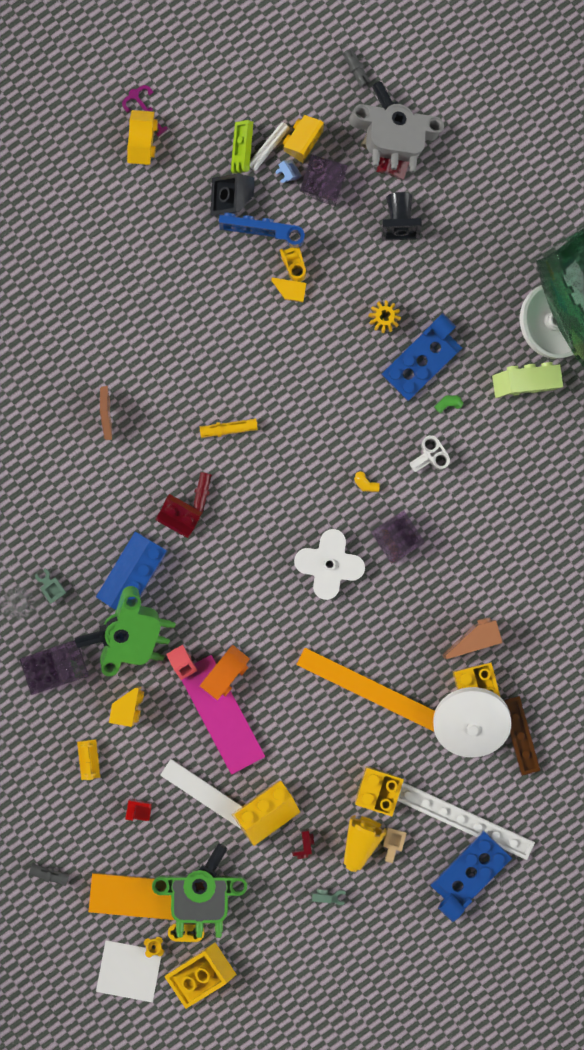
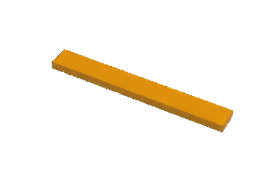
(367, 688)

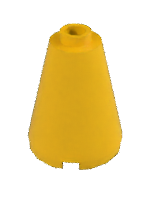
(361, 841)

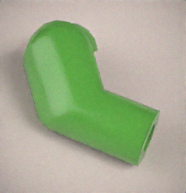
(448, 400)

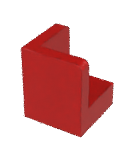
(138, 810)

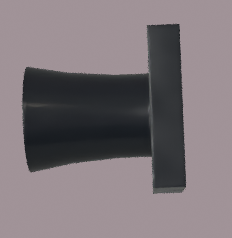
(400, 224)

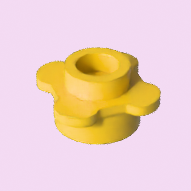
(157, 951)

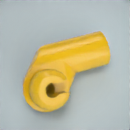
(362, 482)

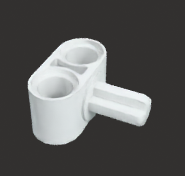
(430, 456)

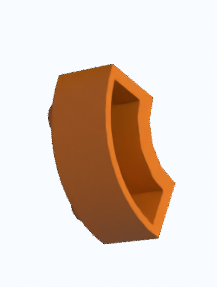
(225, 672)

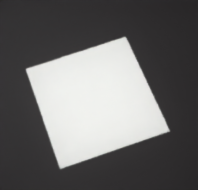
(128, 972)

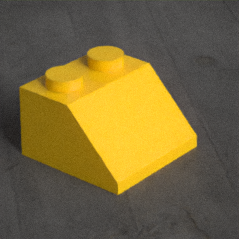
(303, 138)

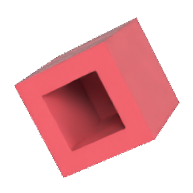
(181, 662)

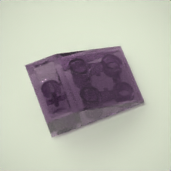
(53, 667)

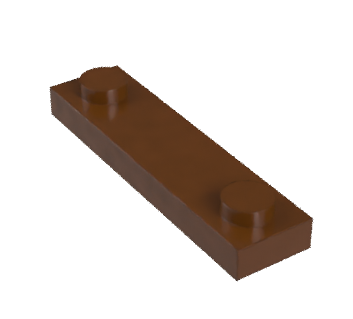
(521, 737)

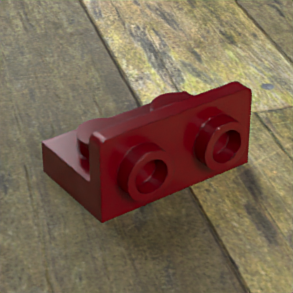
(178, 516)

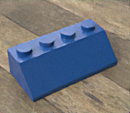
(133, 568)

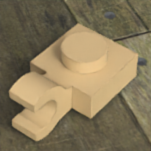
(393, 841)

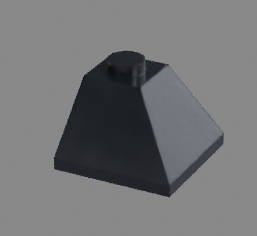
(231, 193)

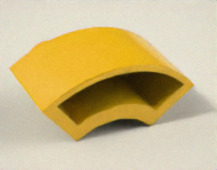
(140, 139)

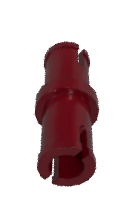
(202, 491)

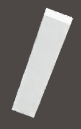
(201, 790)

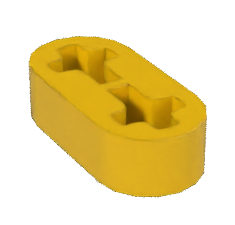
(187, 937)

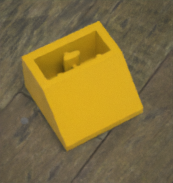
(476, 676)
(125, 709)
(378, 791)

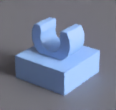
(289, 170)

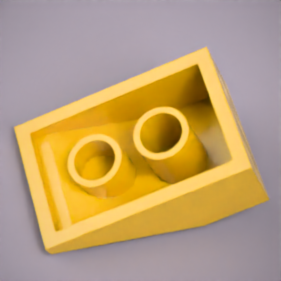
(200, 975)

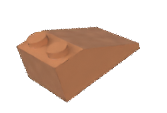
(477, 637)

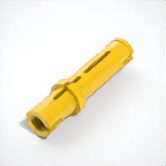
(228, 428)

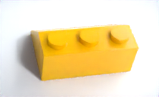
(266, 812)

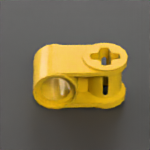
(293, 259)

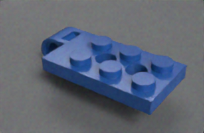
(266, 227)

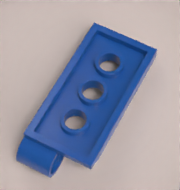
(438, 333)
(457, 900)

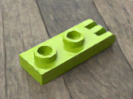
(242, 146)

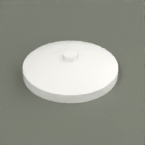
(541, 328)
(472, 722)

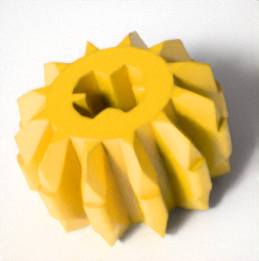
(387, 310)

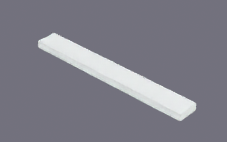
(464, 820)

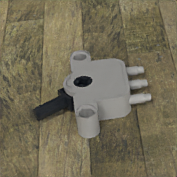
(394, 129)

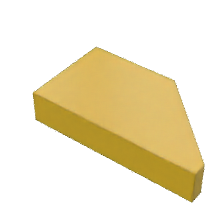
(290, 289)

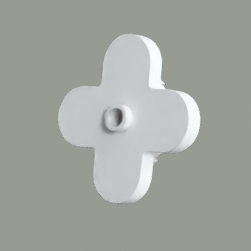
(332, 549)

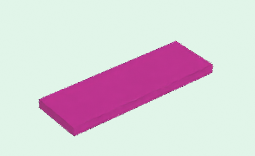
(223, 720)

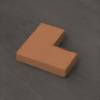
(105, 412)

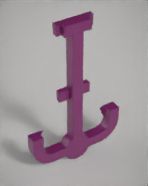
(134, 94)

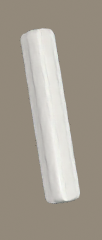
(268, 146)

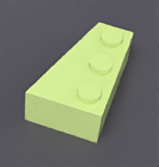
(527, 379)

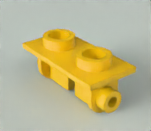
(88, 759)

